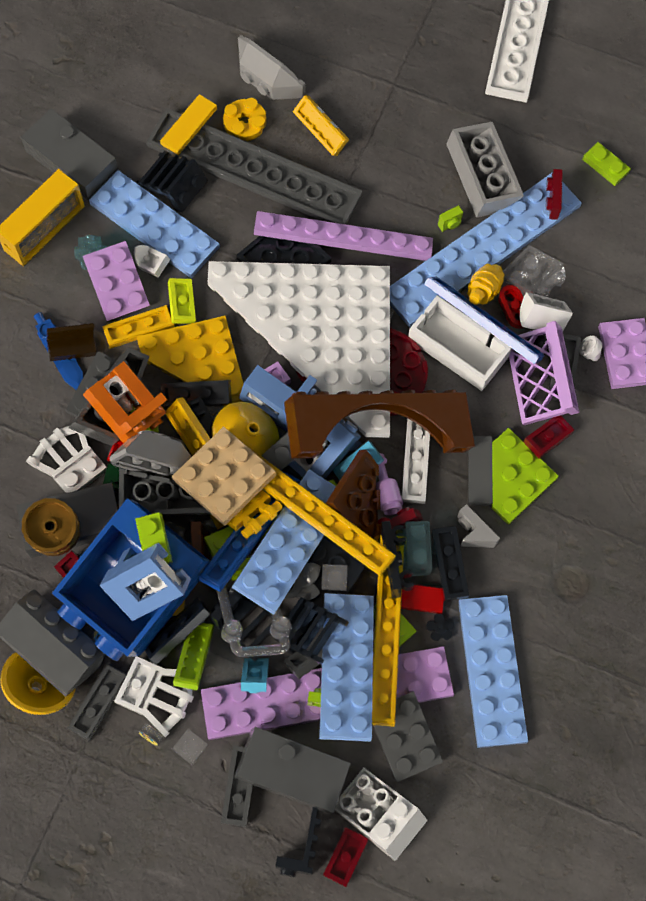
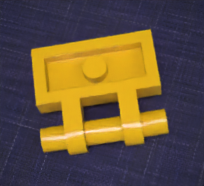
(257, 504)

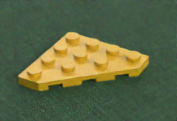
(195, 353)

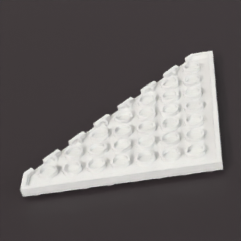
(321, 320)

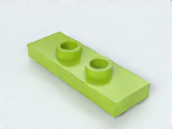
(193, 657)

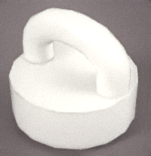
(591, 348)

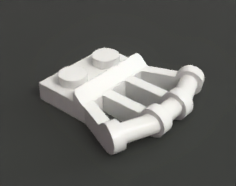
(78, 470)
(139, 691)

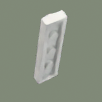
(415, 463)

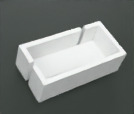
(459, 343)

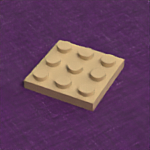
(224, 475)

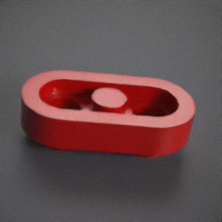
(511, 308)

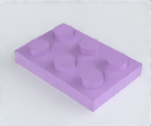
(116, 280)
(625, 352)

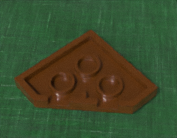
(357, 494)

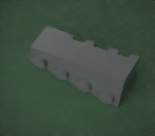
(89, 421)
(158, 495)

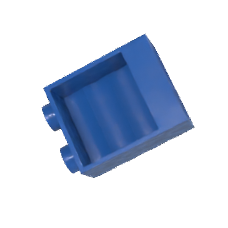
(89, 603)

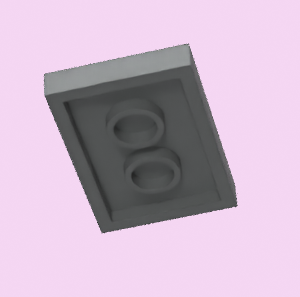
(409, 743)

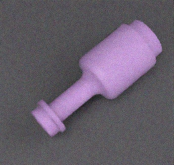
(390, 495)

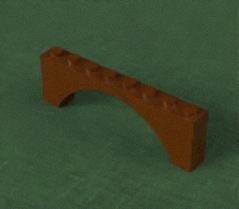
(440, 414)

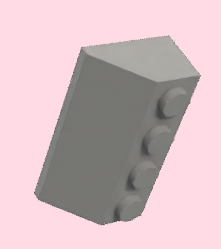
(484, 168)

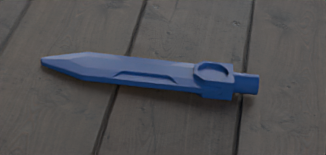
(68, 368)

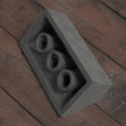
(50, 643)

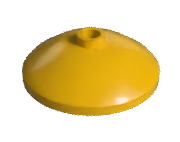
(239, 417)
(17, 683)

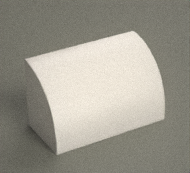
(539, 310)

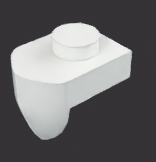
(150, 260)

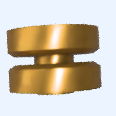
(38, 519)

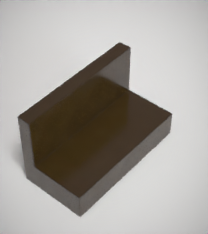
(71, 342)

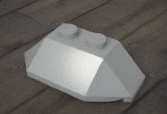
(267, 72)
(151, 455)

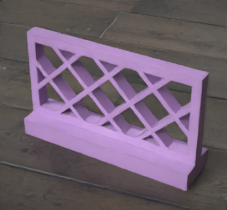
(561, 370)

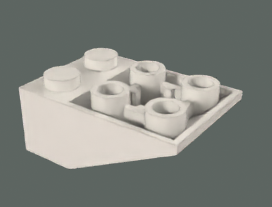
(380, 813)

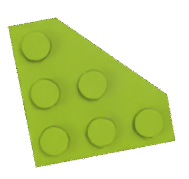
(516, 476)

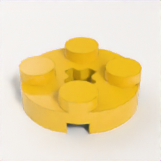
(244, 108)

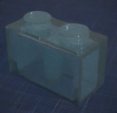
(418, 547)

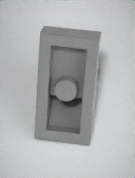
(481, 533)

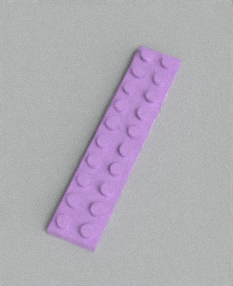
(285, 702)

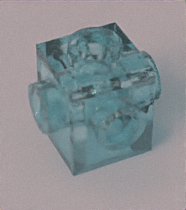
(86, 246)

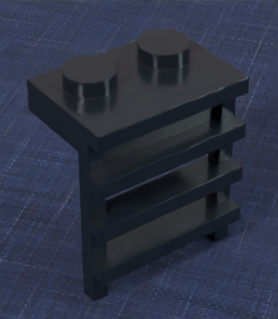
(174, 178)
(241, 608)
(305, 623)
(290, 866)

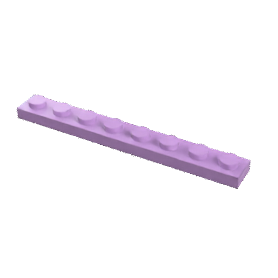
(343, 236)

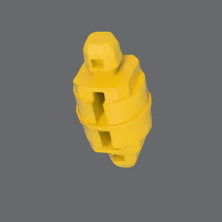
(485, 284)

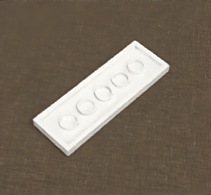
(516, 49)

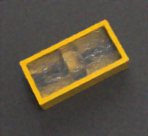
(41, 217)

